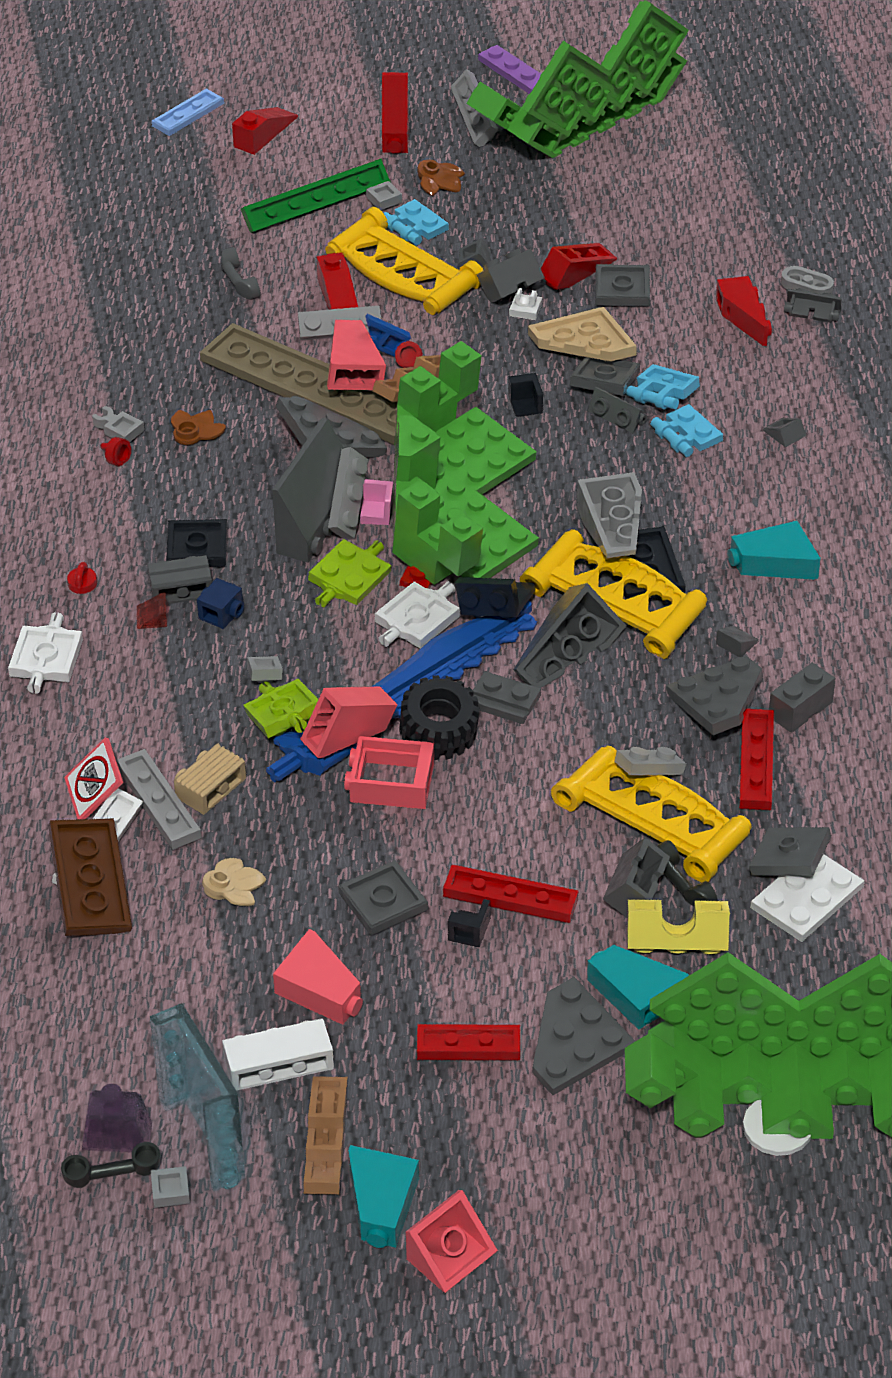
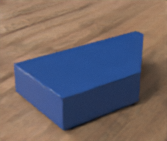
(385, 335)

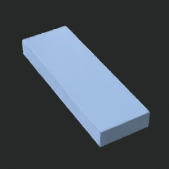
(187, 112)

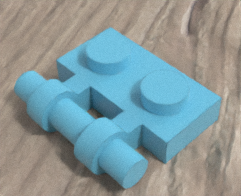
(419, 221)
(663, 387)
(692, 427)

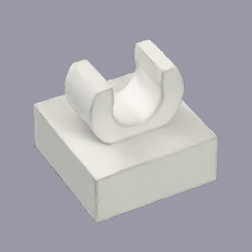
(525, 305)

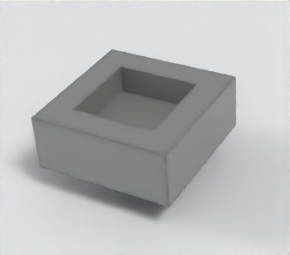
(384, 195)
(264, 668)
(170, 1186)

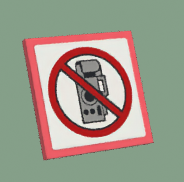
(93, 779)

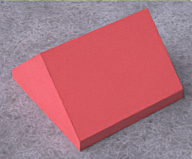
(449, 1242)

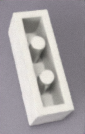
(278, 1054)

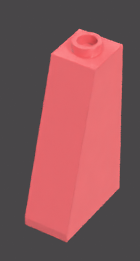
(354, 358)

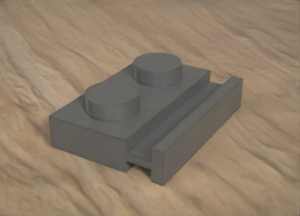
(506, 697)

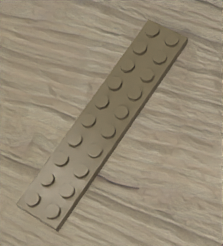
(296, 374)

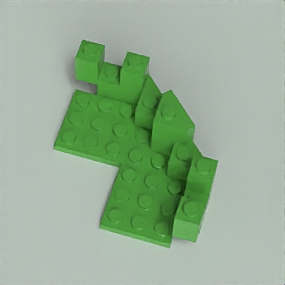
(586, 97)
(445, 468)
(747, 1040)

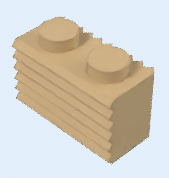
(209, 778)

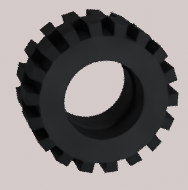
(445, 699)

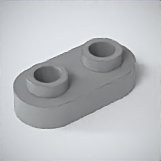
(799, 277)

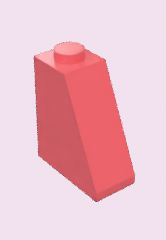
(345, 715)
(318, 980)

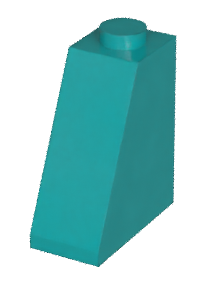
(775, 552)
(631, 981)
(382, 1193)

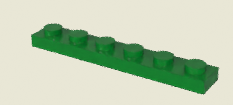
(314, 196)

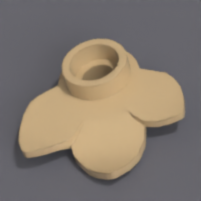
(233, 882)

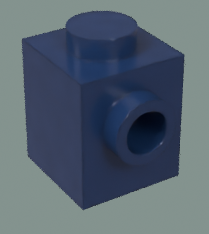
(220, 603)

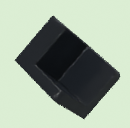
(525, 394)
(469, 927)

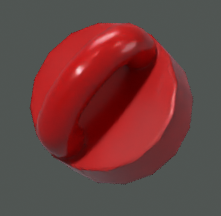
(407, 353)
(117, 451)
(82, 579)

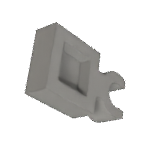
(118, 425)

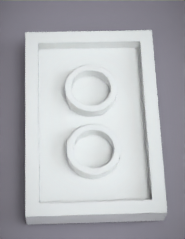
(806, 902)

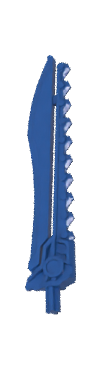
(442, 656)

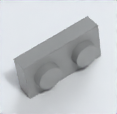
(650, 762)

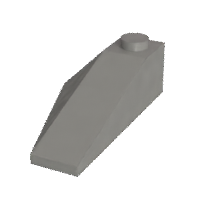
(611, 512)

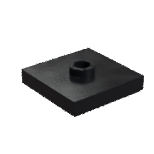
(198, 539)

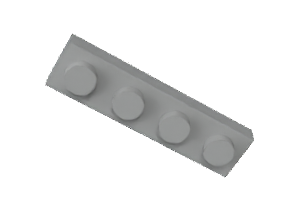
(479, 126)
(159, 799)

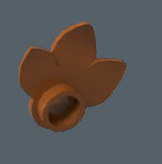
(439, 176)
(194, 428)

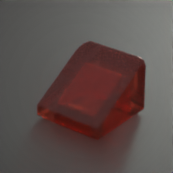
(152, 613)

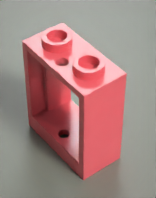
(396, 753)

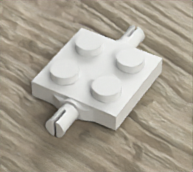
(417, 614)
(45, 653)

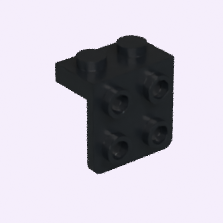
(492, 596)

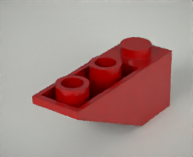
(741, 306)

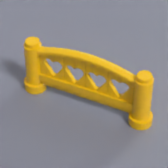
(372, 231)
(662, 625)
(703, 849)

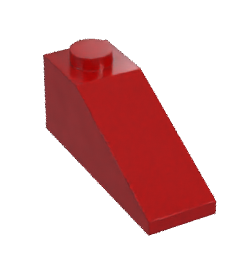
(395, 112)
(259, 127)
(573, 263)
(336, 281)

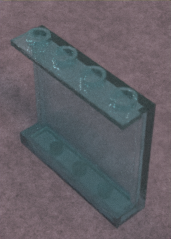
(193, 1076)

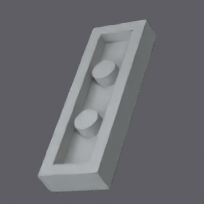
(321, 323)
(348, 493)

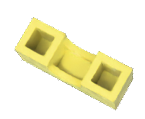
(705, 931)

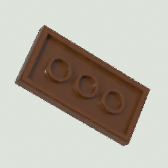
(89, 877)

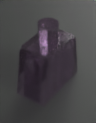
(115, 1120)

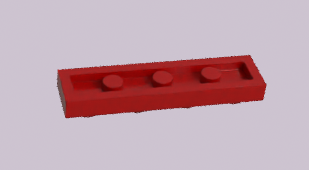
(756, 759)
(511, 893)

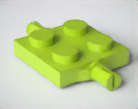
(349, 572)
(281, 708)

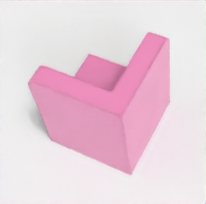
(376, 502)

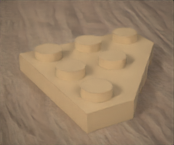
(584, 334)

